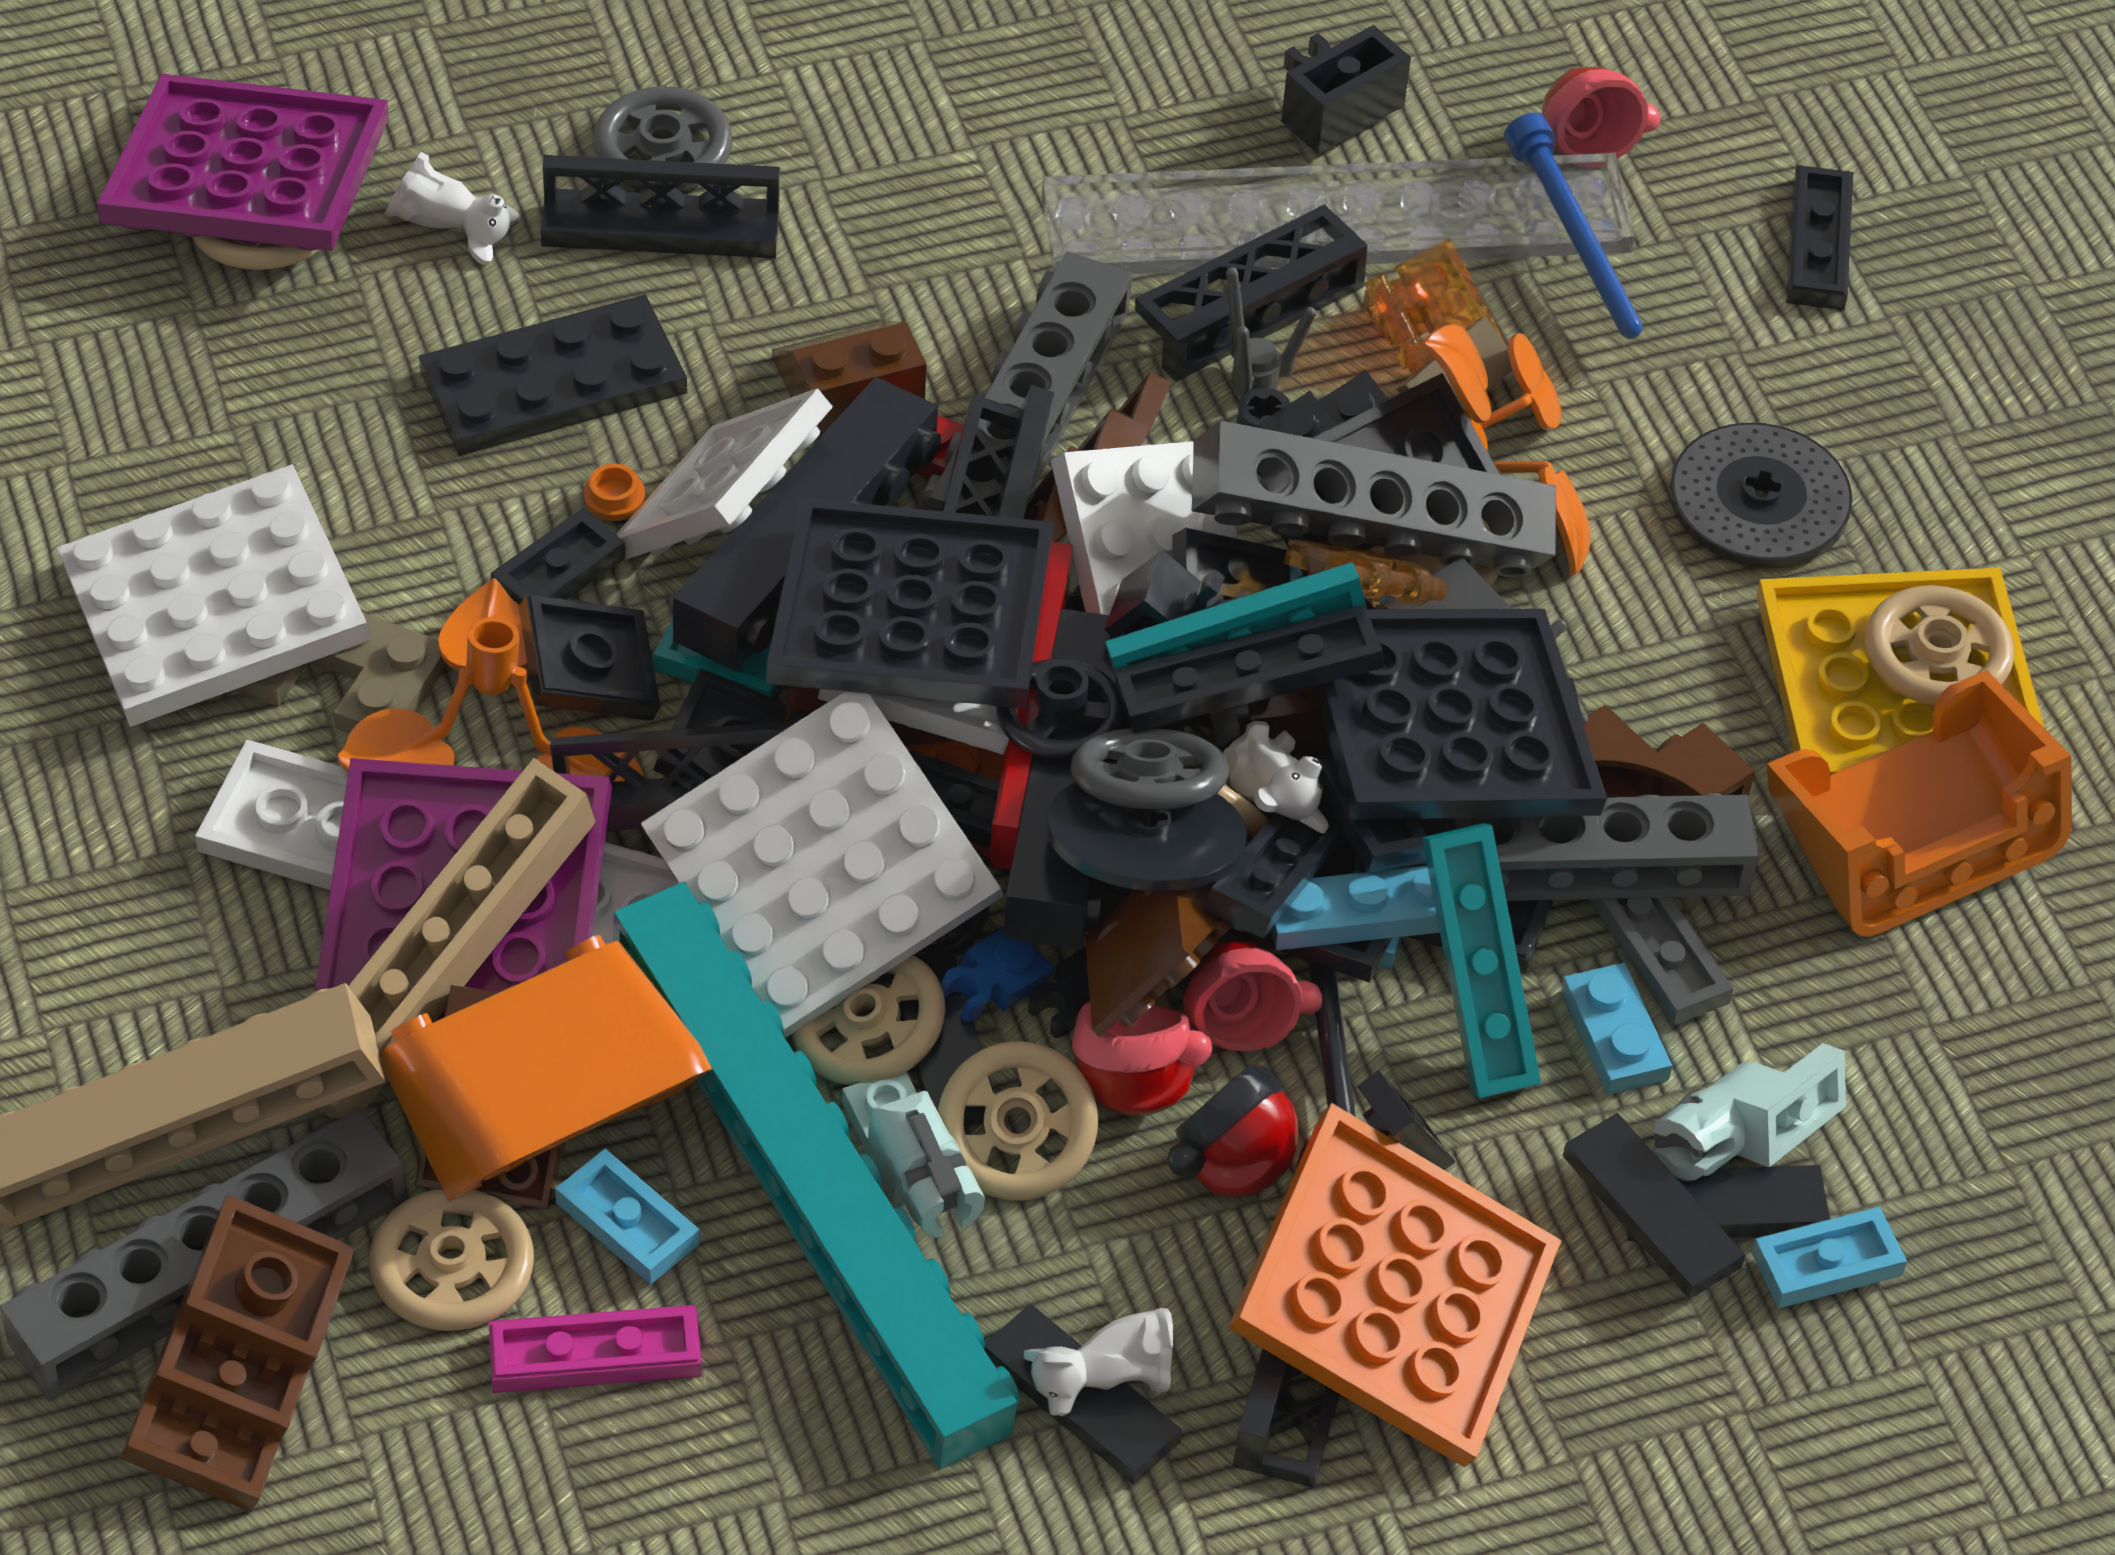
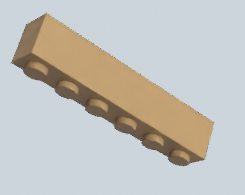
(470, 907)
(185, 1103)

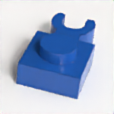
(996, 971)

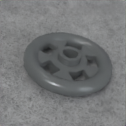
(663, 133)
(1149, 768)

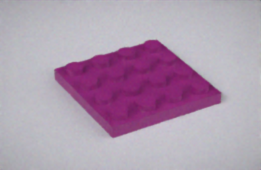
(244, 162)
(400, 834)

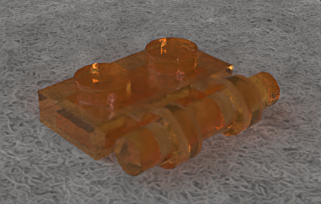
(1440, 292)
(1378, 572)

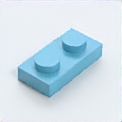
(1616, 1028)
(627, 1216)
(1829, 1257)

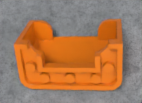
(1932, 814)
(539, 1064)

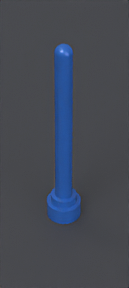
(1533, 143)

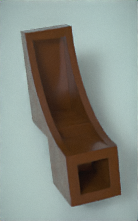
(1679, 767)

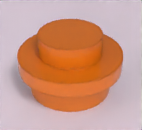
(614, 492)

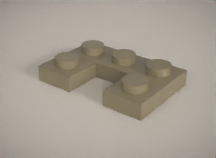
(388, 673)

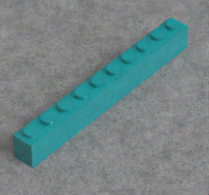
(821, 1183)

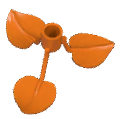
(1466, 372)
(488, 649)

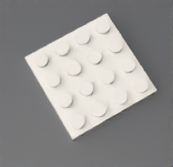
(213, 594)
(824, 858)

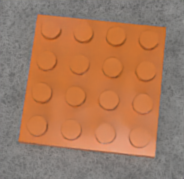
(1396, 1285)

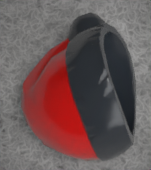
(1239, 1136)

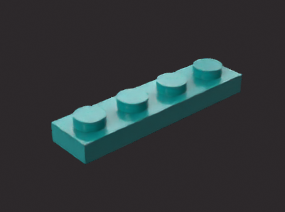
(1267, 609)
(1481, 960)

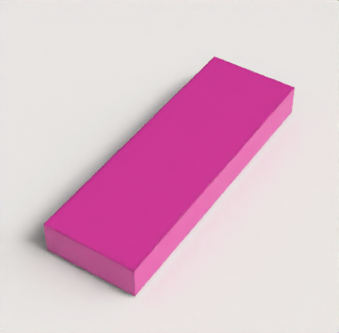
(594, 1348)

